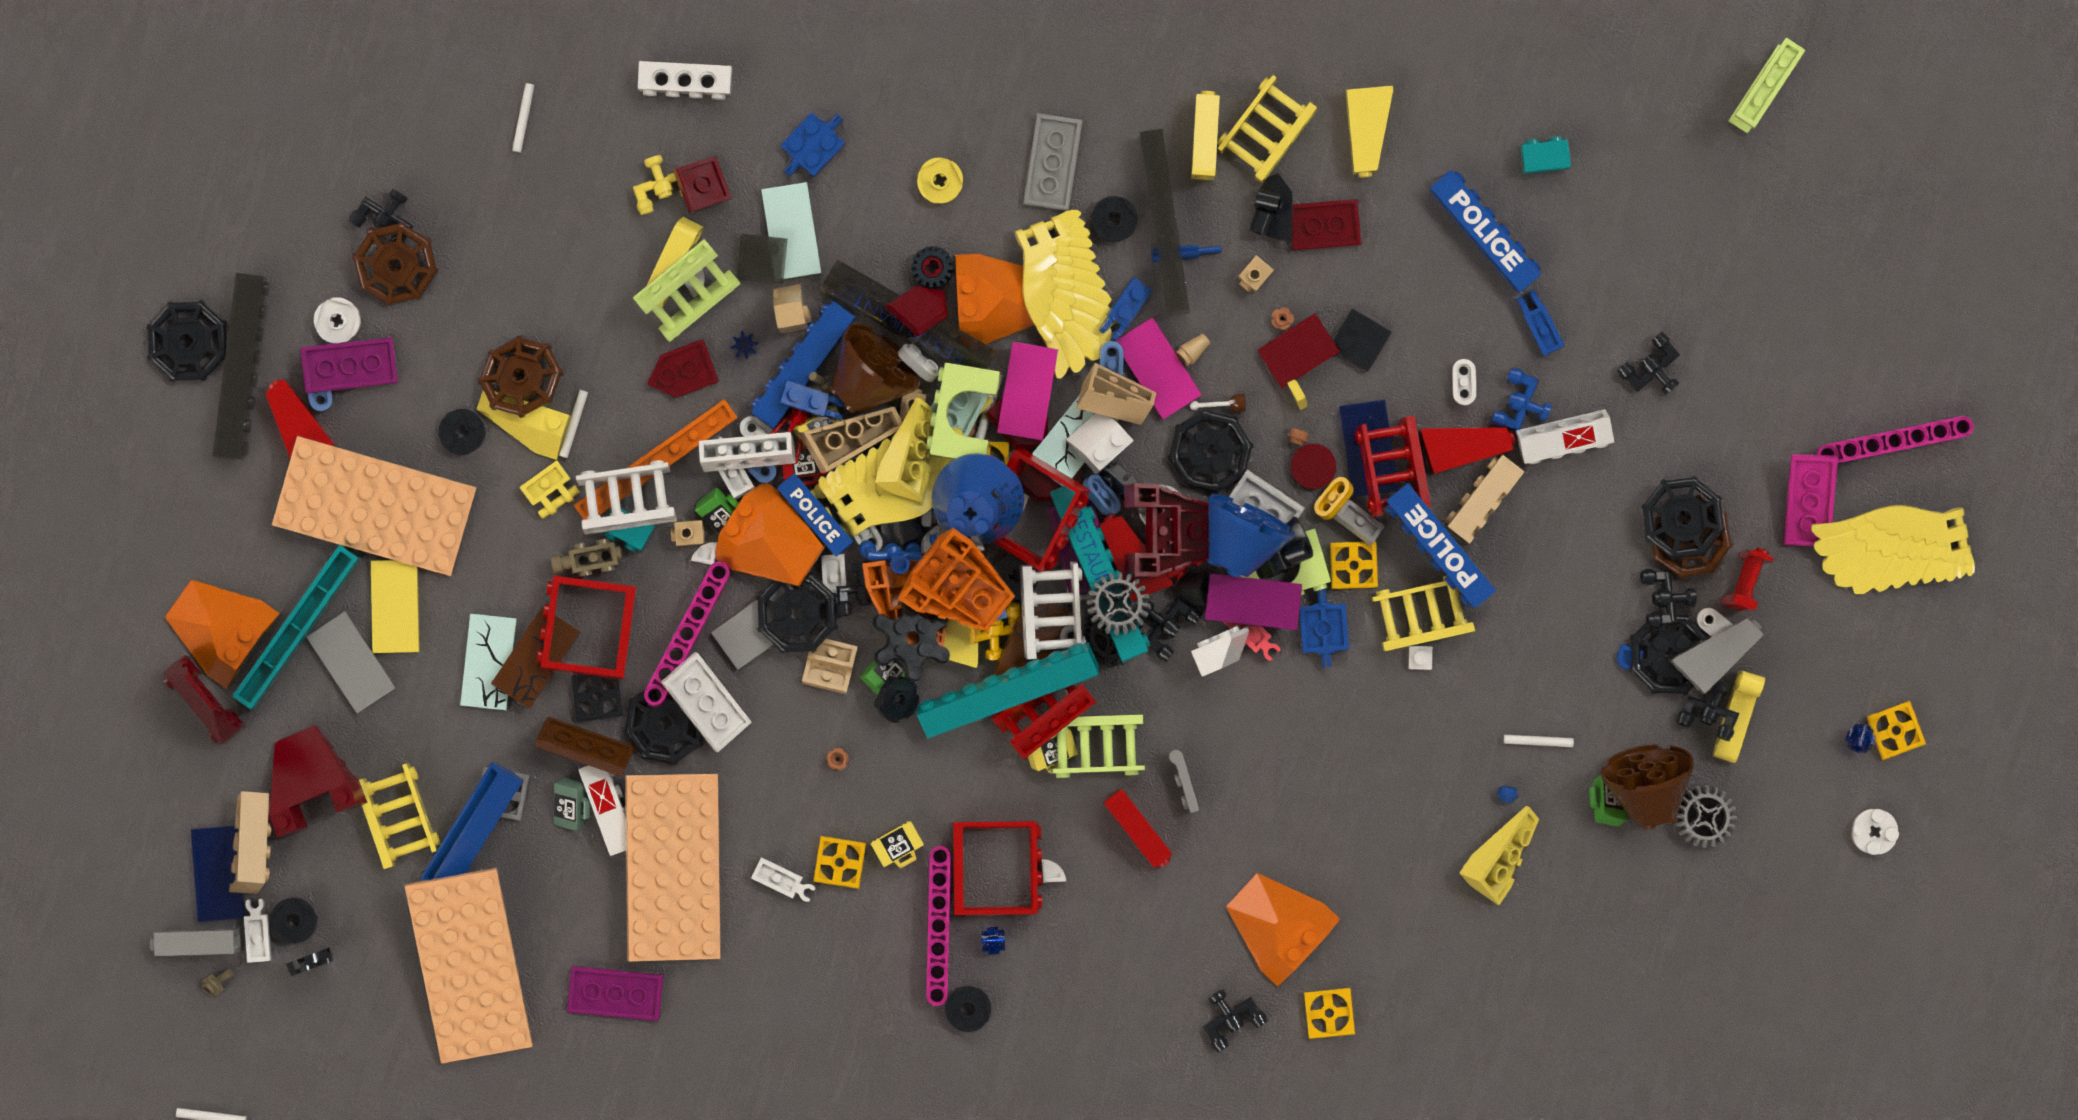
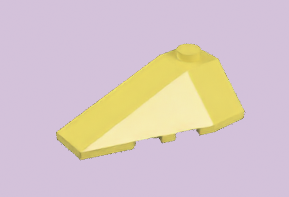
(539, 430)
(904, 463)
(1494, 863)

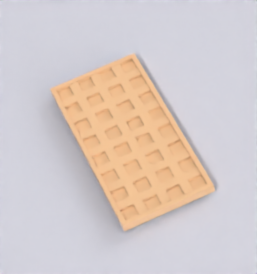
(374, 506)
(672, 867)
(468, 965)

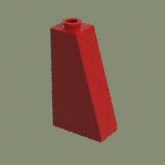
(294, 416)
(1461, 446)
(1123, 541)
(1138, 829)

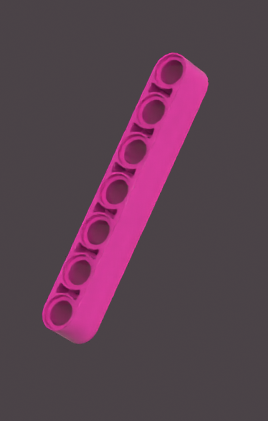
(1904, 437)
(688, 622)
(943, 936)

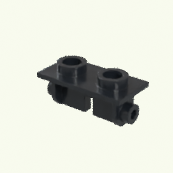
(1113, 476)

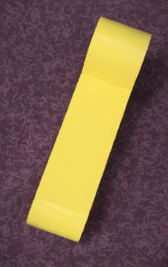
(681, 240)
(1742, 700)

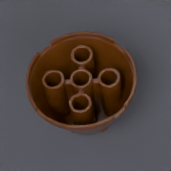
(870, 370)
(1649, 782)

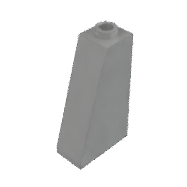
(1717, 654)
(196, 942)

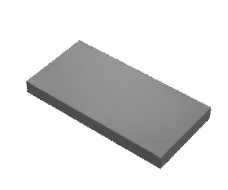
(1052, 162)
(740, 634)
(351, 662)

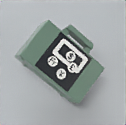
(570, 804)

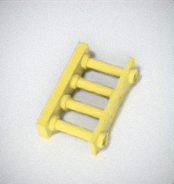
(1289, 131)
(1416, 636)
(382, 833)

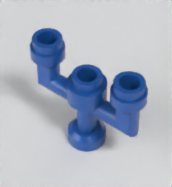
(1520, 402)
(892, 554)

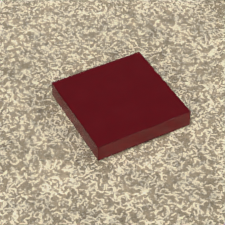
(702, 184)

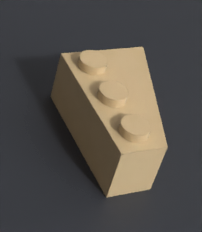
(1115, 396)

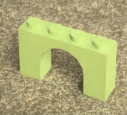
(955, 381)
(1312, 571)

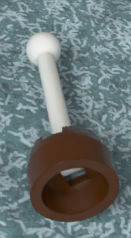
(1236, 403)

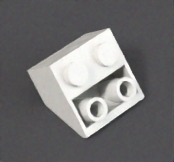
(1220, 650)

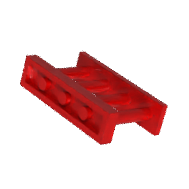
(1411, 452)
(1742, 596)
(1043, 726)

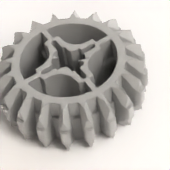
(1105, 619)
(1716, 833)

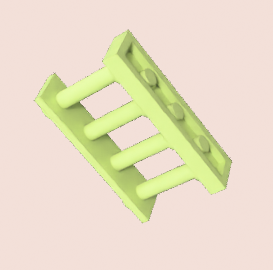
(1766, 85)
(675, 277)
(1107, 725)

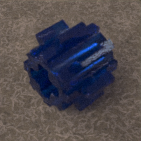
(745, 352)
(1860, 738)
(993, 940)

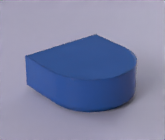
(1624, 656)

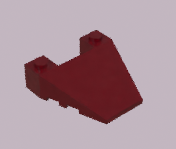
(1174, 530)
(221, 722)
(306, 770)

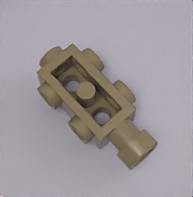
(594, 557)

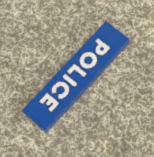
(815, 515)

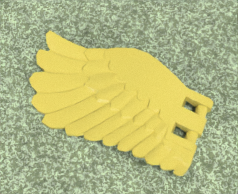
(1064, 290)
(869, 498)
(1894, 547)

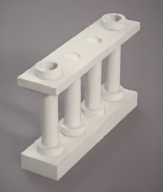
(617, 519)
(1030, 600)

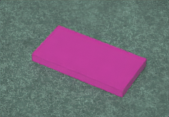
(1158, 368)
(1027, 391)
(1809, 496)

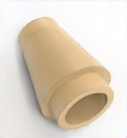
(1192, 350)

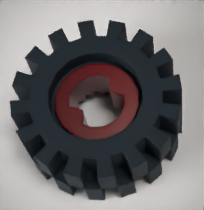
(923, 259)

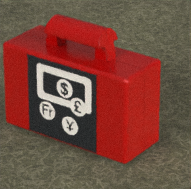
(804, 468)

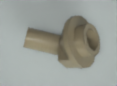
(818, 383)
(212, 984)

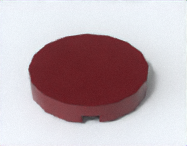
(1313, 466)

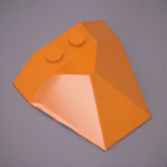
(990, 297)
(768, 538)
(957, 583)
(884, 589)
(219, 627)
(1279, 925)

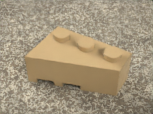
(790, 309)

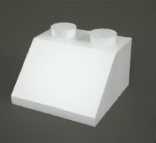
(1099, 441)

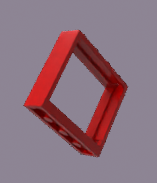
(1016, 464)
(549, 613)
(1035, 877)

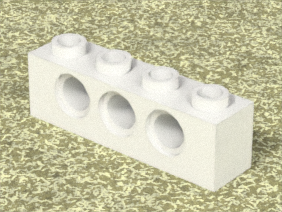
(651, 70)
(747, 452)

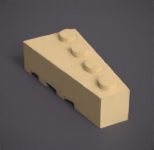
(842, 440)
(1484, 499)
(251, 842)

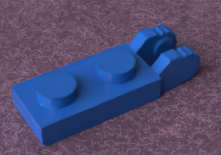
(1126, 307)
(1541, 325)
(809, 400)

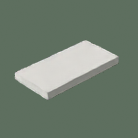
(706, 702)

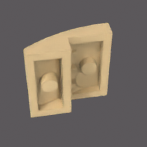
(830, 666)

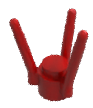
(794, 418)

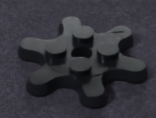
(898, 647)

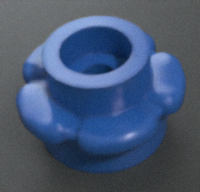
(1507, 794)

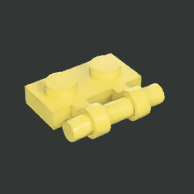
(546, 483)

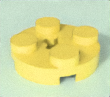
(928, 174)

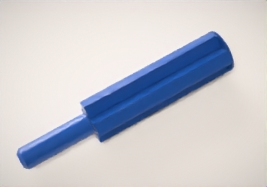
(1190, 252)

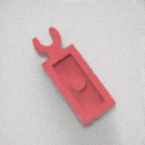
(1256, 638)

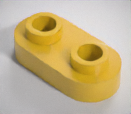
(1333, 498)

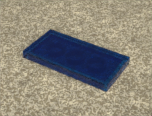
(1375, 417)
(212, 874)

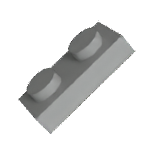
(1359, 522)

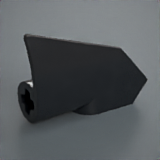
(1273, 210)
(901, 531)
(1294, 552)

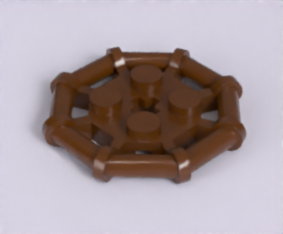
(390, 251)
(526, 387)
(1709, 566)

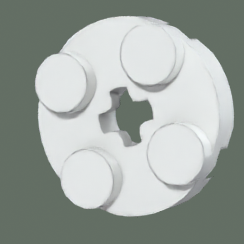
(344, 331)
(1876, 818)

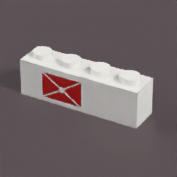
(1565, 437)
(606, 806)

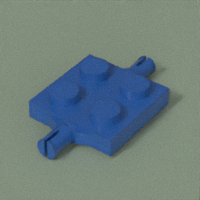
(813, 144)
(1324, 628)

